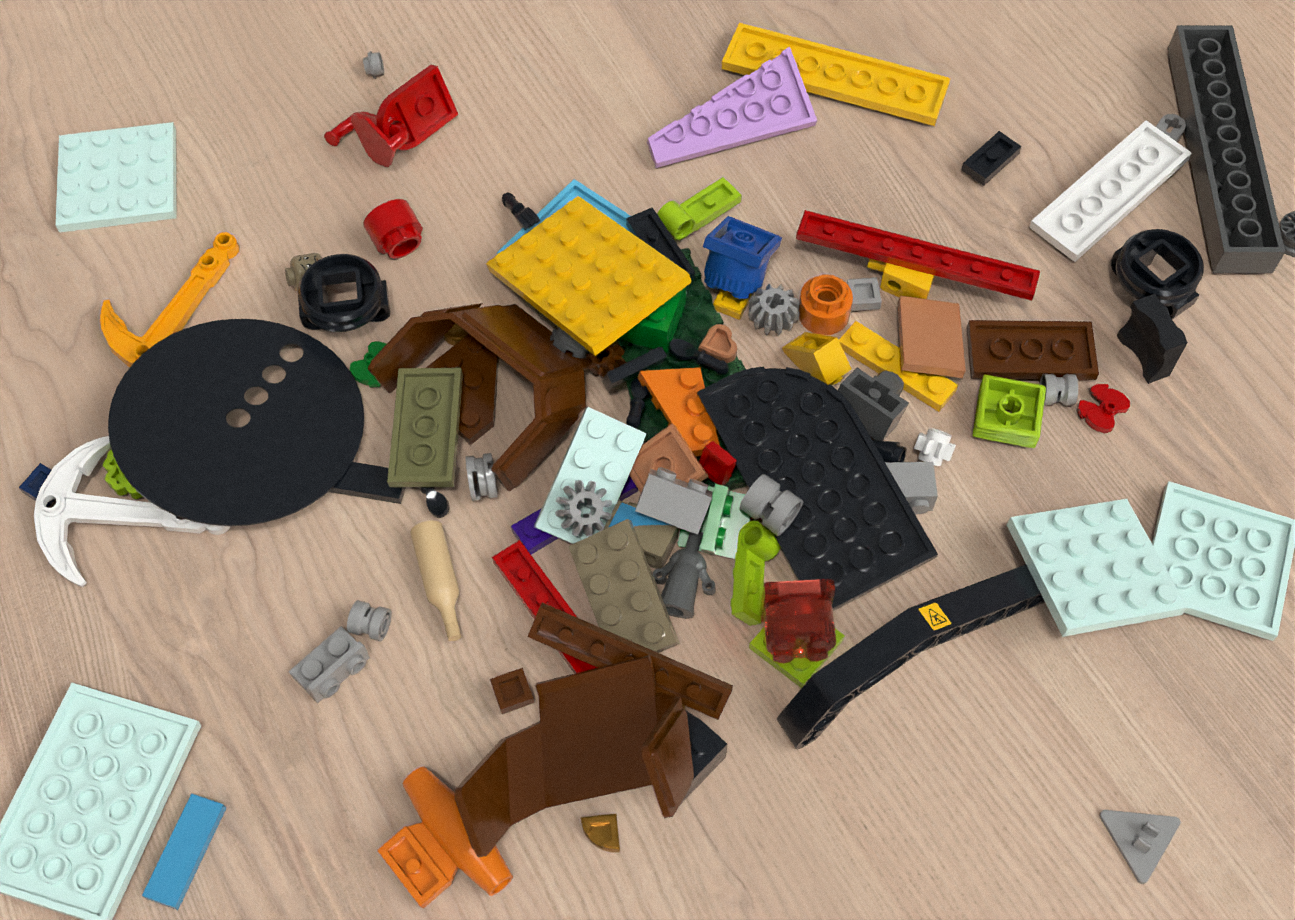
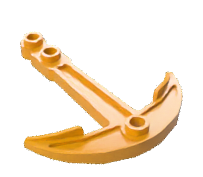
(177, 313)

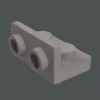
(330, 665)

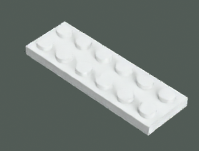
(1110, 190)

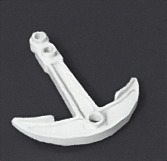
(70, 507)

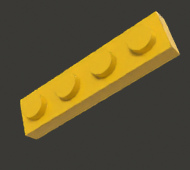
(883, 355)

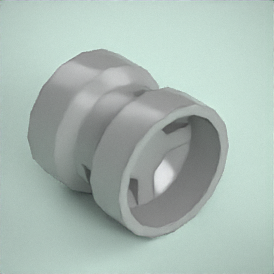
(1060, 389)
(369, 620)

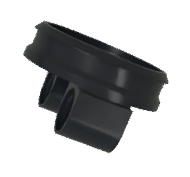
(1175, 292)
(346, 315)

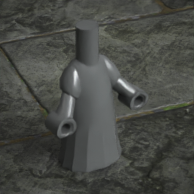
(681, 585)

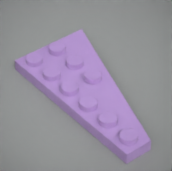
(747, 111)

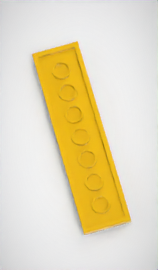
(843, 74)

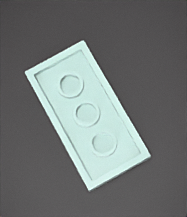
(598, 452)

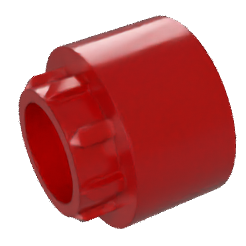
(394, 228)

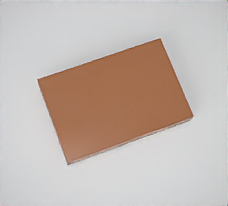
(930, 337)

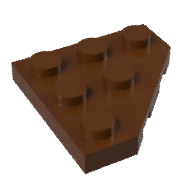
(478, 385)

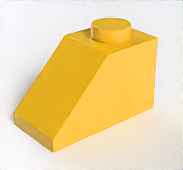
(819, 356)

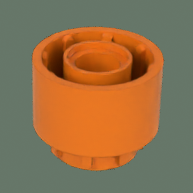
(825, 304)

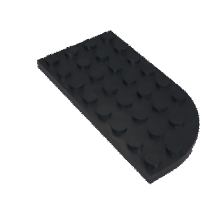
(814, 445)

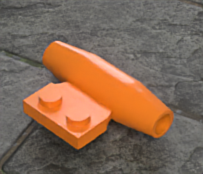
(432, 851)

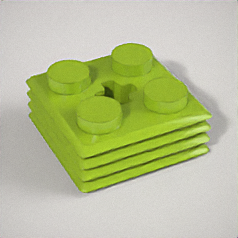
(1026, 405)

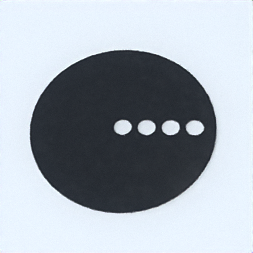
(187, 459)

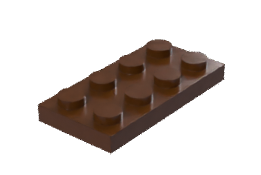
(1032, 349)

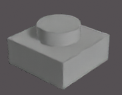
(865, 294)

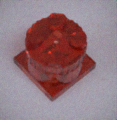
(798, 619)

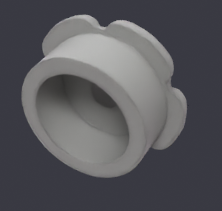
(373, 64)

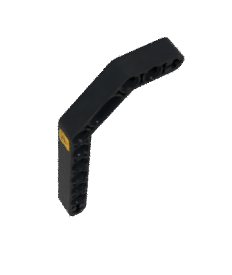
(899, 642)

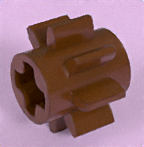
(606, 360)

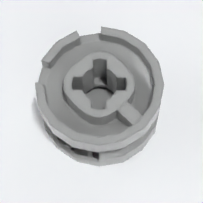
(486, 479)

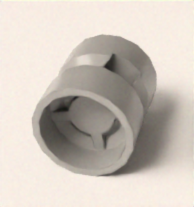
(769, 503)

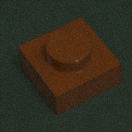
(512, 690)

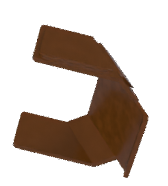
(522, 345)
(593, 739)

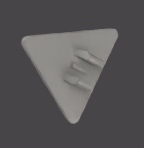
(1140, 838)

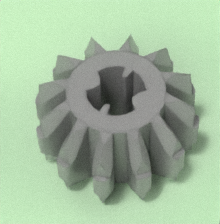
(773, 309)
(574, 514)

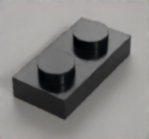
(991, 158)

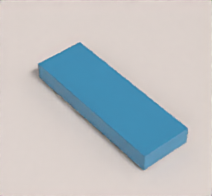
(184, 851)

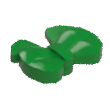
(359, 368)

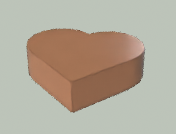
(719, 343)

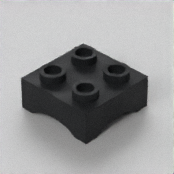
(1153, 338)

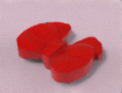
(1102, 416)

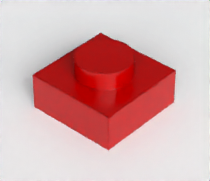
(717, 463)

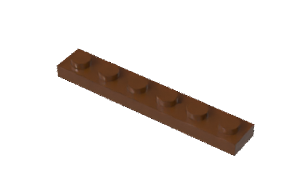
(605, 648)

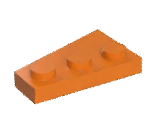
(676, 396)

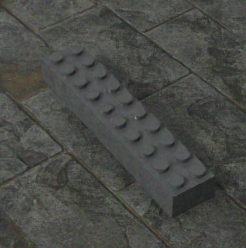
(1225, 151)

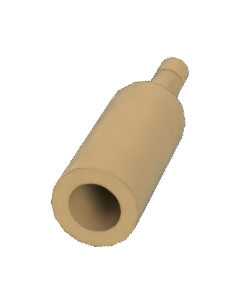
(437, 572)

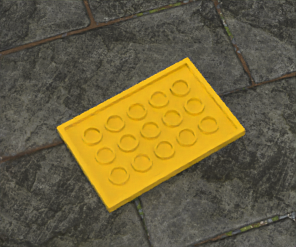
(588, 274)

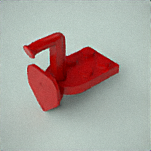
(402, 119)

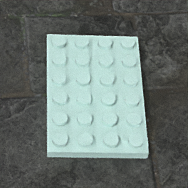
(91, 802)

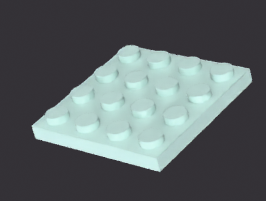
(116, 177)
(1226, 558)
(1095, 567)

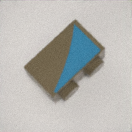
(654, 535)

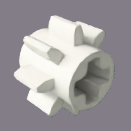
(934, 446)

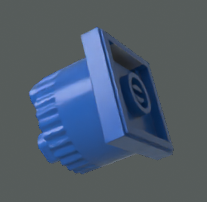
(738, 256)

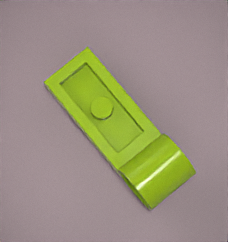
(699, 209)
(754, 547)

